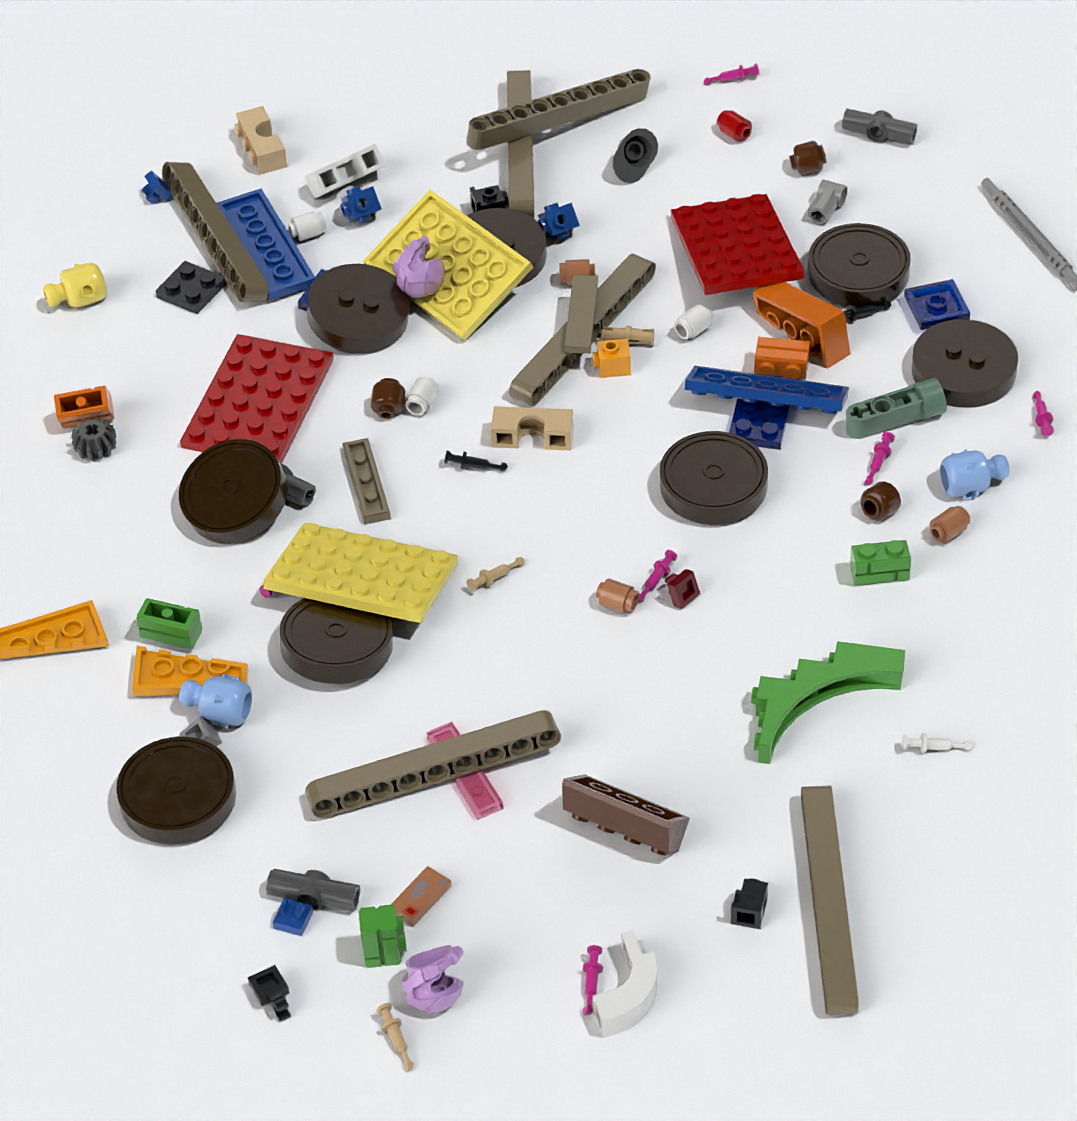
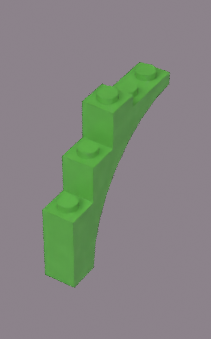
(848, 670)

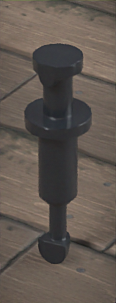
(853, 312)
(473, 462)

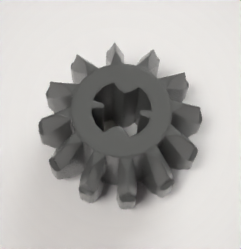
(94, 438)

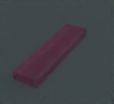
(473, 786)

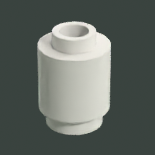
(307, 225)
(693, 322)
(421, 396)

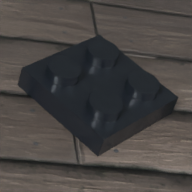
(190, 287)

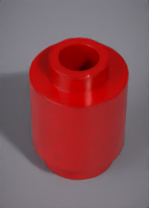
(734, 125)

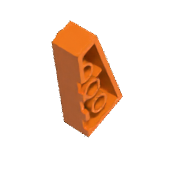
(805, 320)

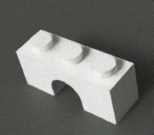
(344, 170)

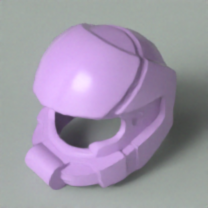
(415, 275)
(426, 982)

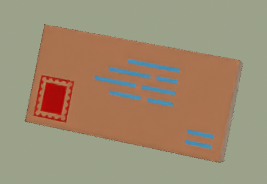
(421, 895)

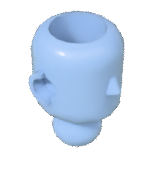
(971, 472)
(219, 699)

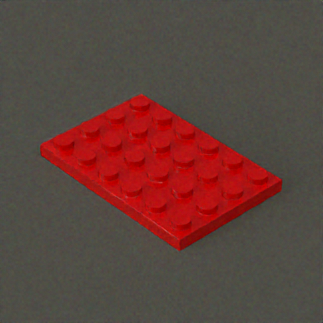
(736, 244)
(258, 395)

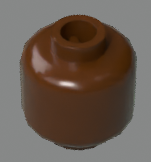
(808, 158)
(387, 398)
(880, 501)

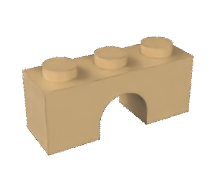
(264, 149)
(513, 423)

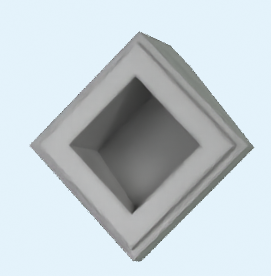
(202, 730)

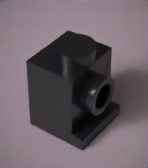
(488, 198)
(750, 904)

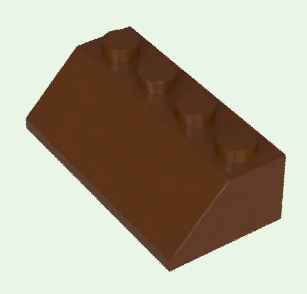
(624, 813)

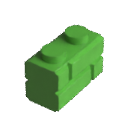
(880, 562)
(169, 623)
(382, 936)

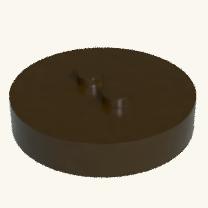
(518, 232)
(859, 264)
(357, 308)
(969, 361)
(713, 477)
(233, 491)
(334, 641)
(176, 790)

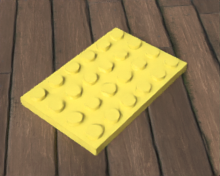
(476, 263)
(361, 572)

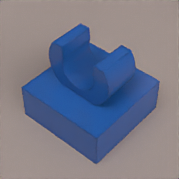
(155, 188)
(293, 917)

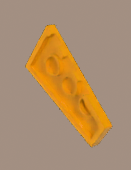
(54, 632)
(165, 673)

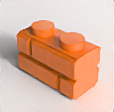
(782, 357)
(83, 404)

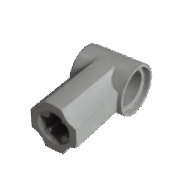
(828, 198)

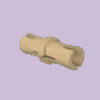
(634, 335)

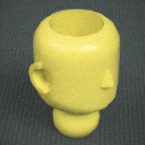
(78, 286)

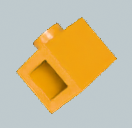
(612, 358)

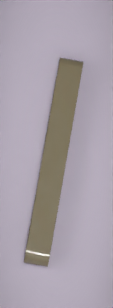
(557, 109)
(521, 149)
(215, 232)
(551, 361)
(432, 764)
(829, 901)

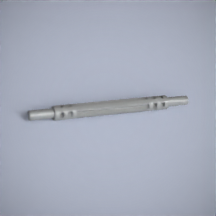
(1031, 232)

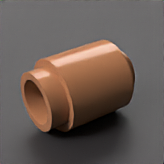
(575, 267)
(949, 524)
(617, 595)

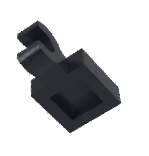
(271, 988)

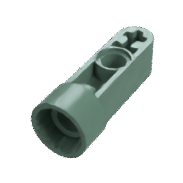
(896, 409)

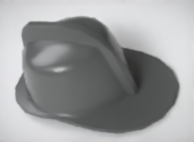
(635, 155)

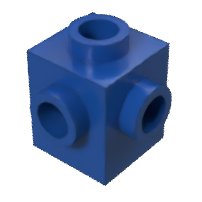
(360, 204)
(558, 220)

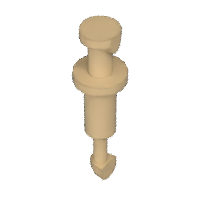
(487, 577)
(392, 1027)

